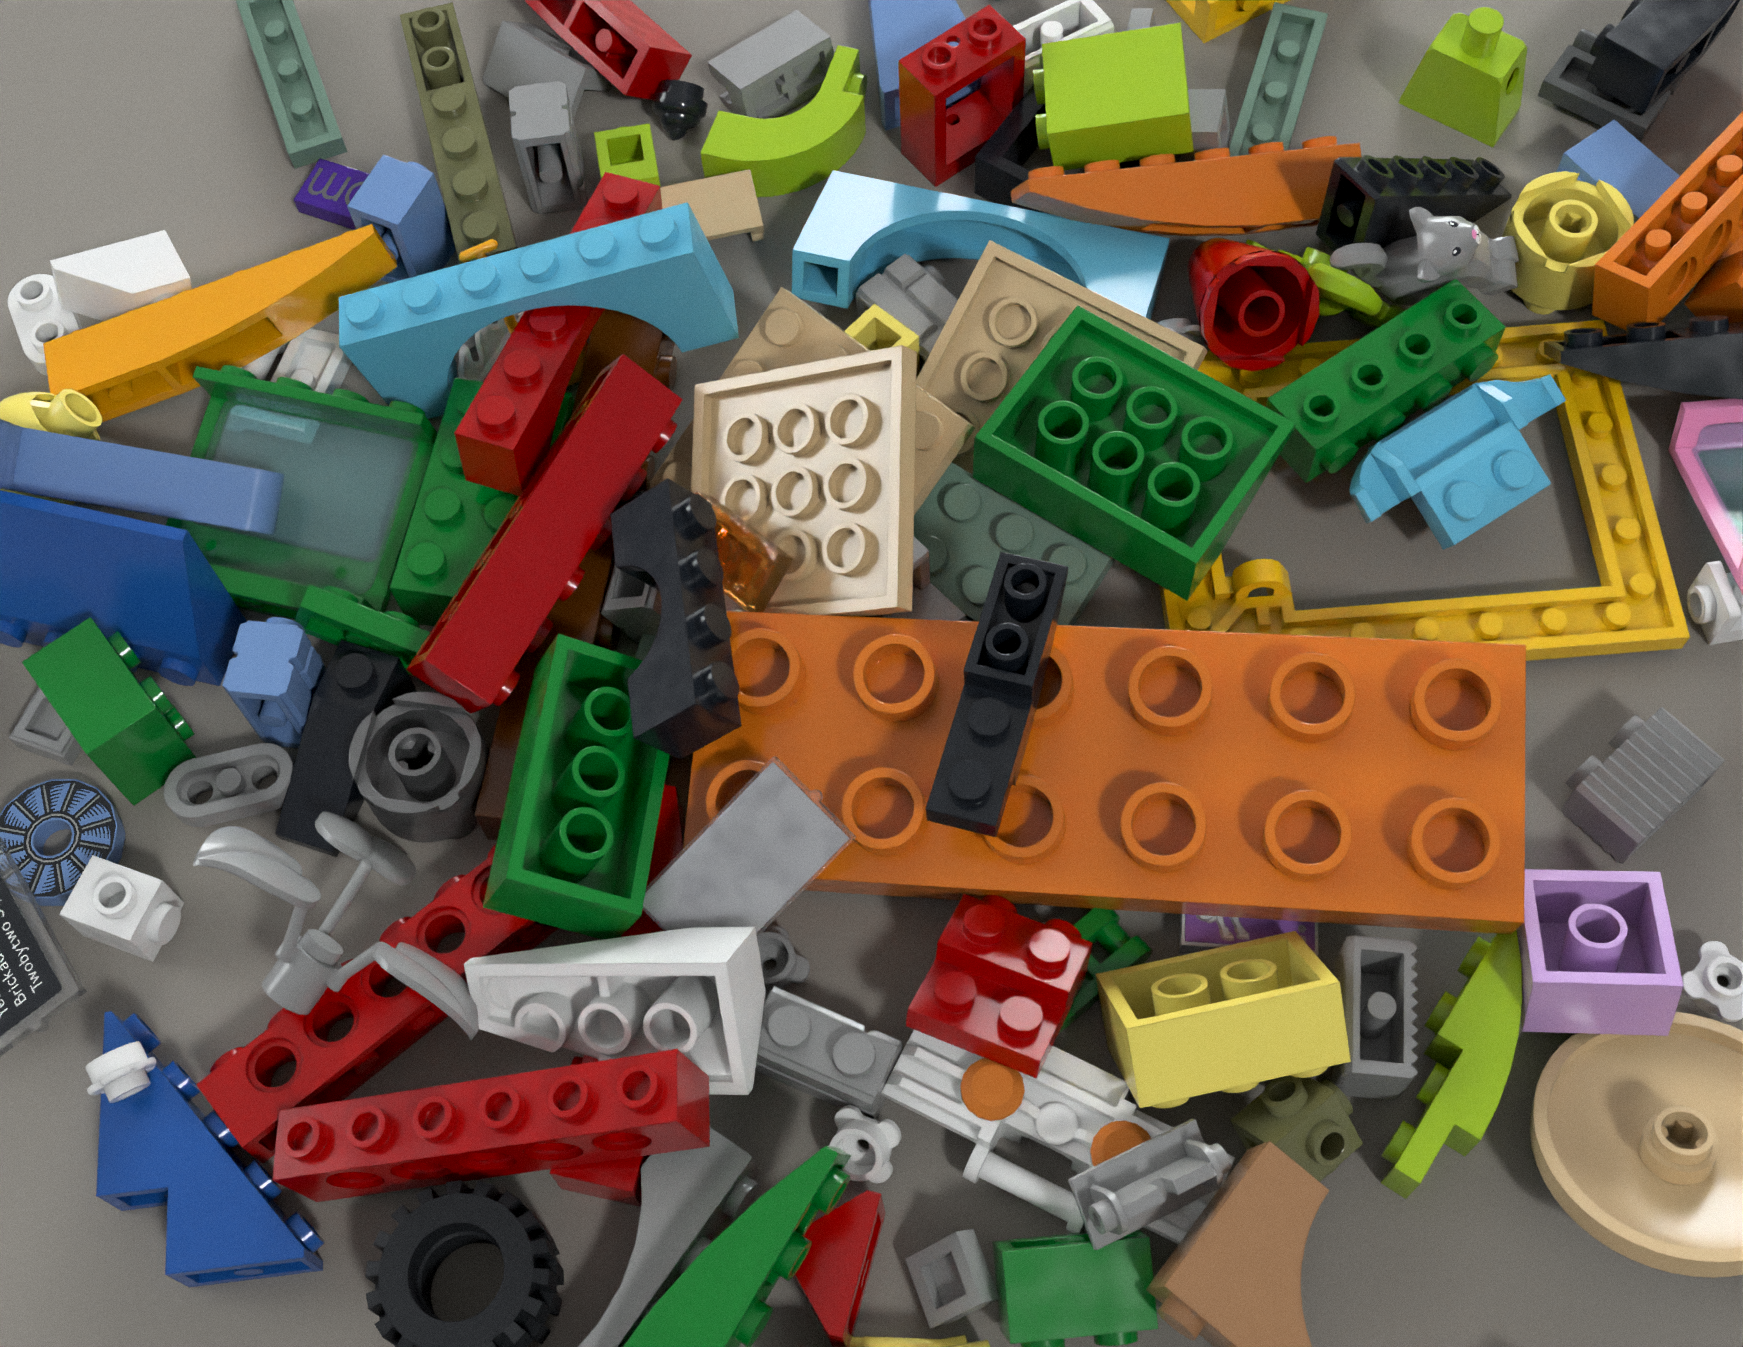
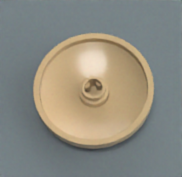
(1649, 1143)

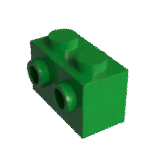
(1069, 1290)

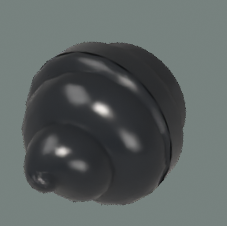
(679, 106)

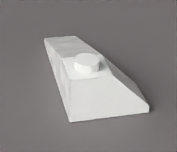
(633, 998)

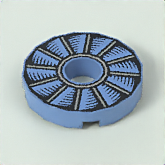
(54, 807)

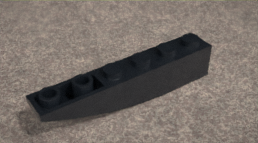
(1655, 47)
(1684, 360)

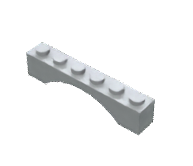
(681, 1210)

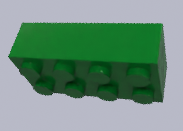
(450, 518)
(578, 799)

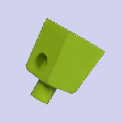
(1470, 76)

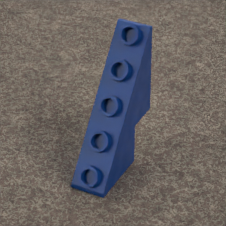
(169, 1154)

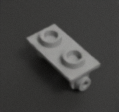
(1147, 1182)

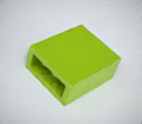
(1114, 97)

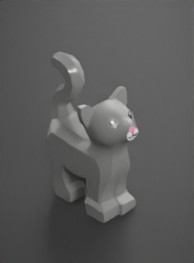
(1440, 252)

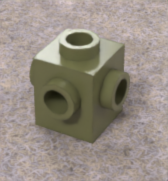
(1304, 1121)

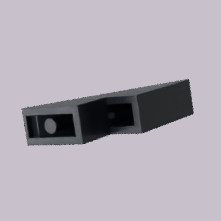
(1372, 196)

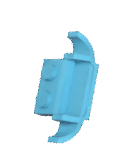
(1460, 459)

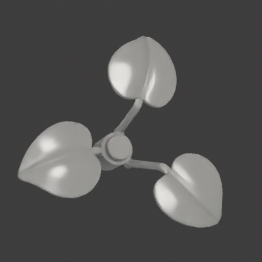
(312, 961)

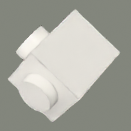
(123, 908)

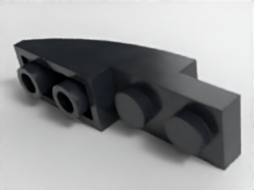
(998, 695)

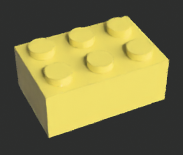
(1223, 1019)

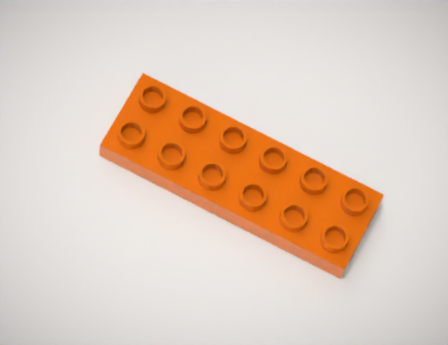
(1156, 769)

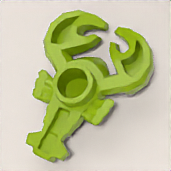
(1343, 291)

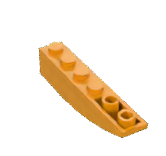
(227, 322)

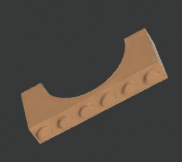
(1243, 1257)

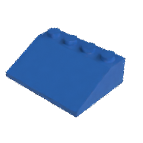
(123, 574)

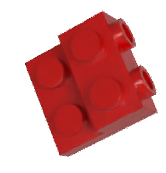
(1001, 983)

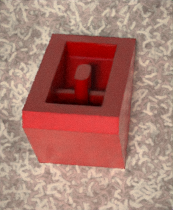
(840, 1264)

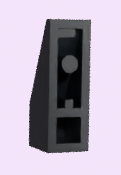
(321, 780)

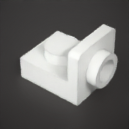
(1716, 604)

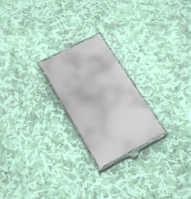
(749, 857)

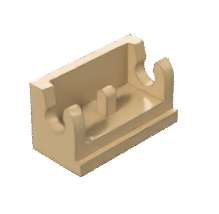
(720, 203)

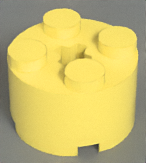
(1561, 235)

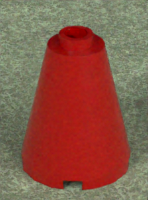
(1251, 302)

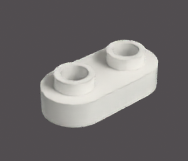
(39, 316)

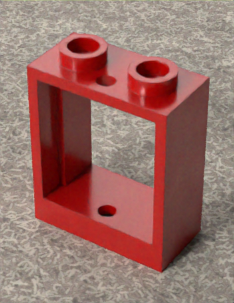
(948, 140)

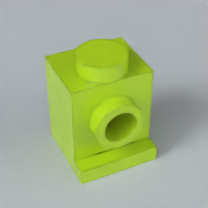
(628, 153)

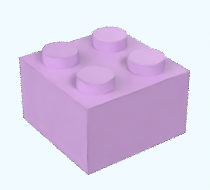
(1597, 953)

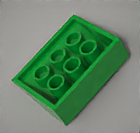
(1130, 450)

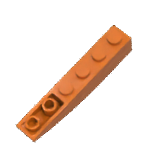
(1197, 197)

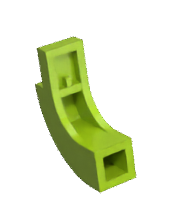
(798, 147)

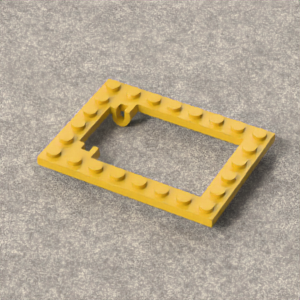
(1629, 612)

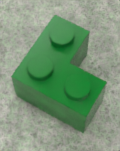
(115, 718)

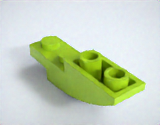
(1473, 1058)

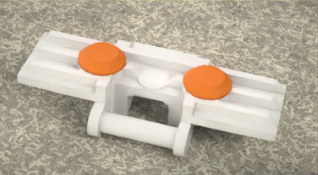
(1065, 1109)

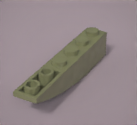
(457, 130)

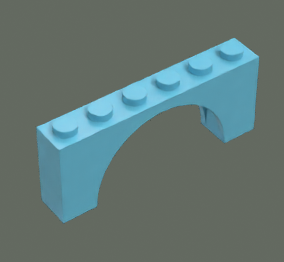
(872, 222)
(641, 266)

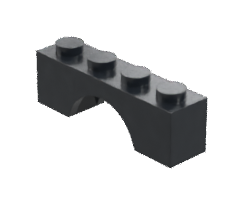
(687, 682)

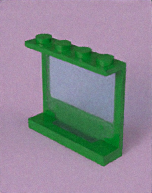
(343, 496)

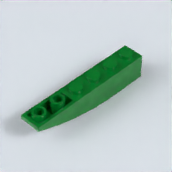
(726, 1287)

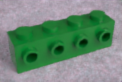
(1386, 378)

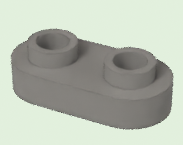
(234, 781)

